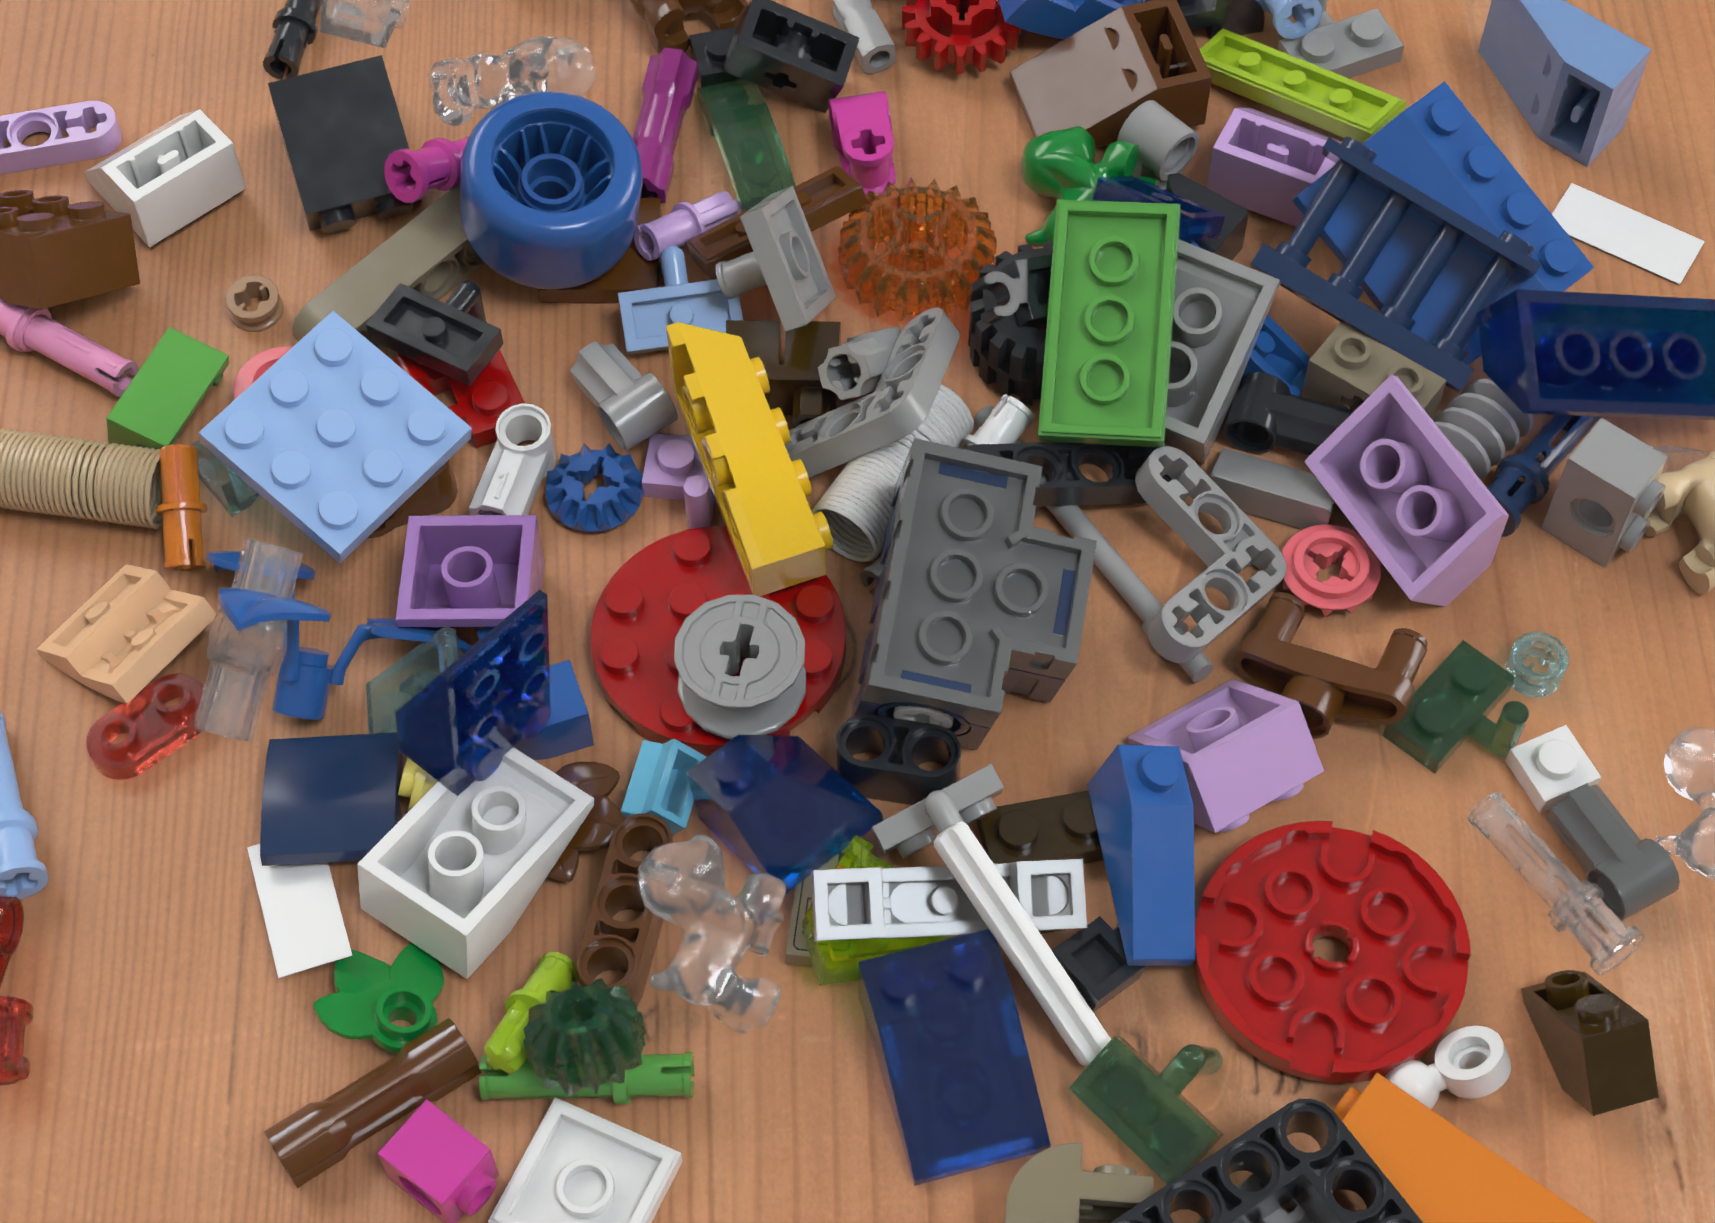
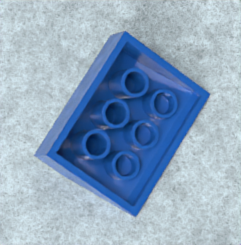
(1456, 163)

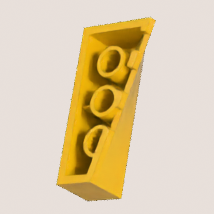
(747, 459)

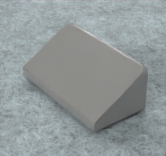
(1272, 490)

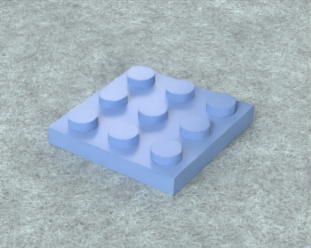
(335, 436)

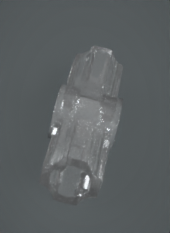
(246, 657)

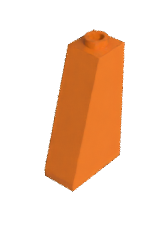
(1442, 1168)

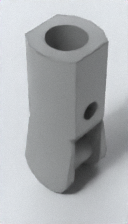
(875, 47)

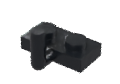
(438, 334)

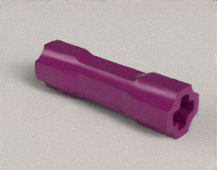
(666, 97)

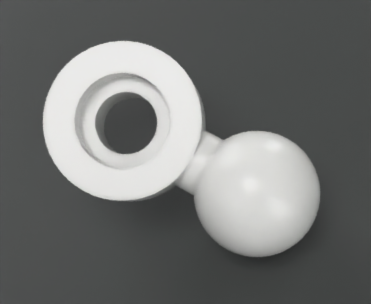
(1466, 1063)

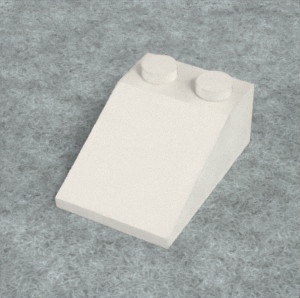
(471, 863)

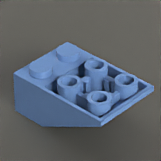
(1564, 72)

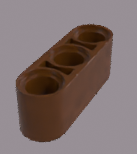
(623, 944)

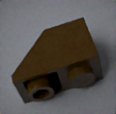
(1593, 1041)

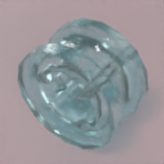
(1546, 648)

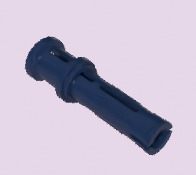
(1517, 496)

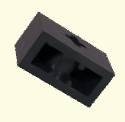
(790, 53)

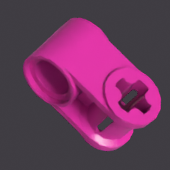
(864, 138)

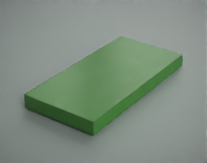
(1110, 323)

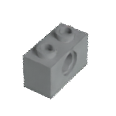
(1606, 493)

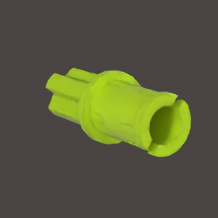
(506, 1045)

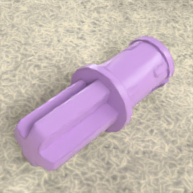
(684, 223)

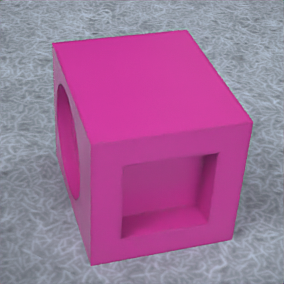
(440, 1164)

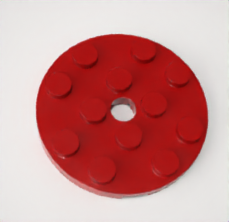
(647, 606)
(1317, 1014)

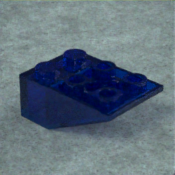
(482, 701)

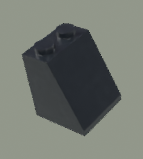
(337, 140)

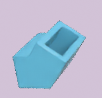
(661, 783)

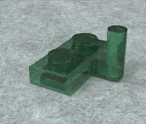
(1456, 706)
(1148, 1105)

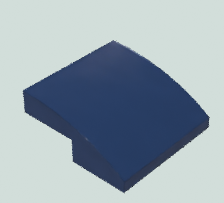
(329, 797)

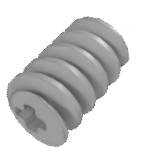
(1483, 425)

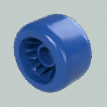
(550, 190)

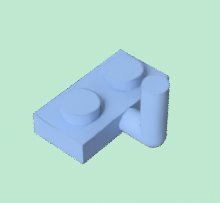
(650, 310)

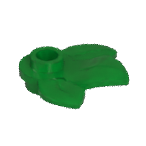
(377, 994)

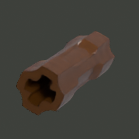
(328, 1129)

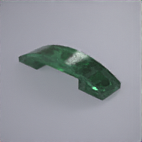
(746, 140)

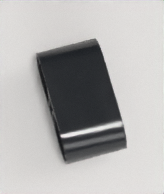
(900, 750)

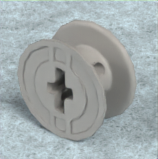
(711, 651)

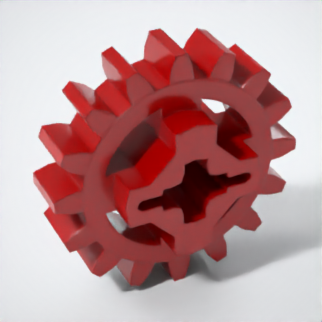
(939, 33)

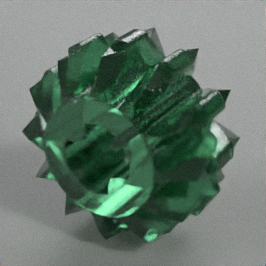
(584, 1037)

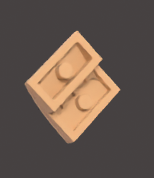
(126, 633)

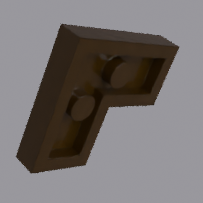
(1042, 830)

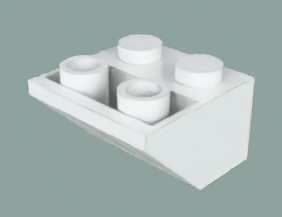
(170, 176)

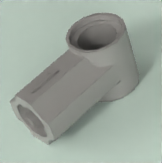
(858, 364)
(627, 402)

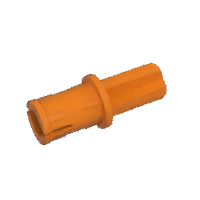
(181, 508)

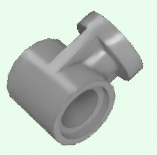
(1162, 139)

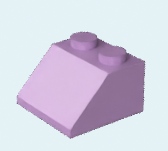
(1237, 751)

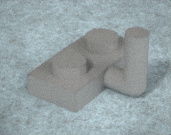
(1348, 45)
(962, 801)

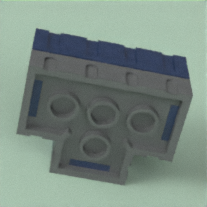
(970, 595)

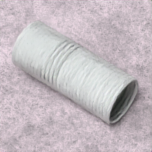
(863, 492)

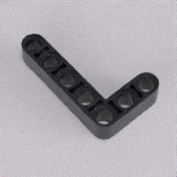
(1284, 1174)

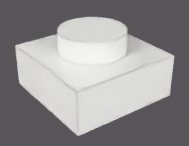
(1551, 767)

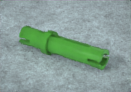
(655, 1077)

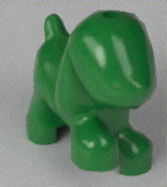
(1064, 169)

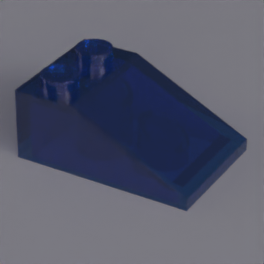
(952, 1056)

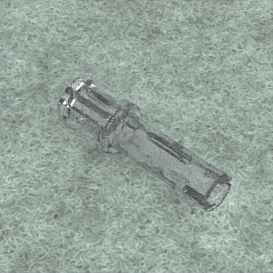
(1573, 903)

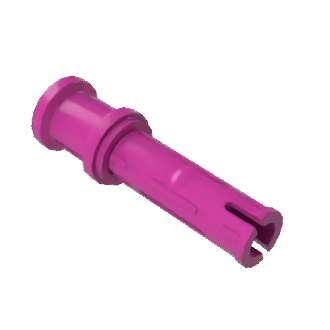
(431, 167)

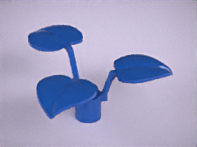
(304, 672)

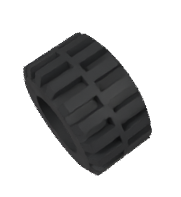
(1005, 350)

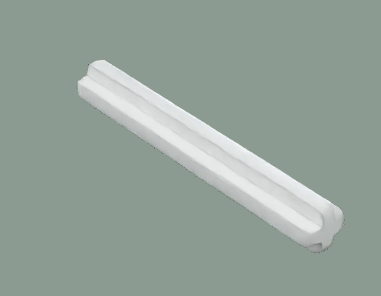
(1022, 942)

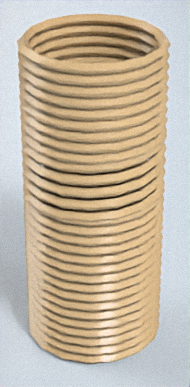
(59, 475)

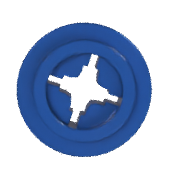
(609, 504)

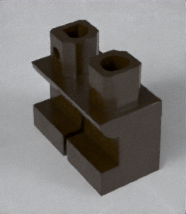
(797, 382)

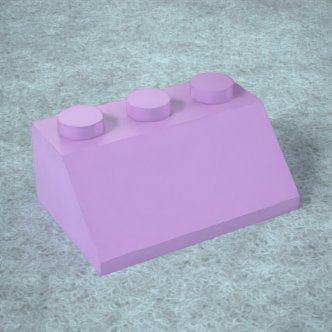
(1410, 495)

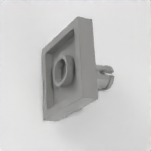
(782, 259)

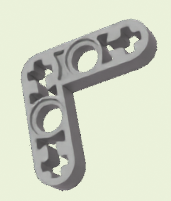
(895, 406)
(1222, 553)

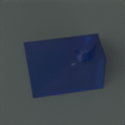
(779, 805)

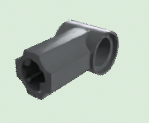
(1626, 868)

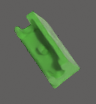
(165, 392)

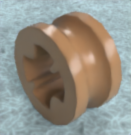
(240, 296)

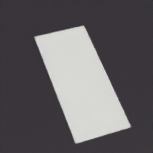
(1627, 233)
(300, 914)

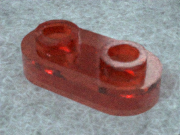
(151, 727)

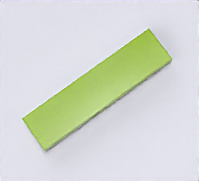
(1298, 87)

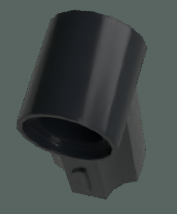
(1270, 416)

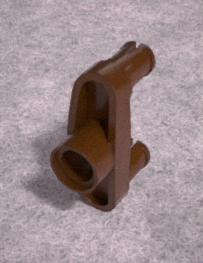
(1323, 682)

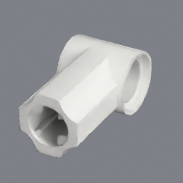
(514, 470)

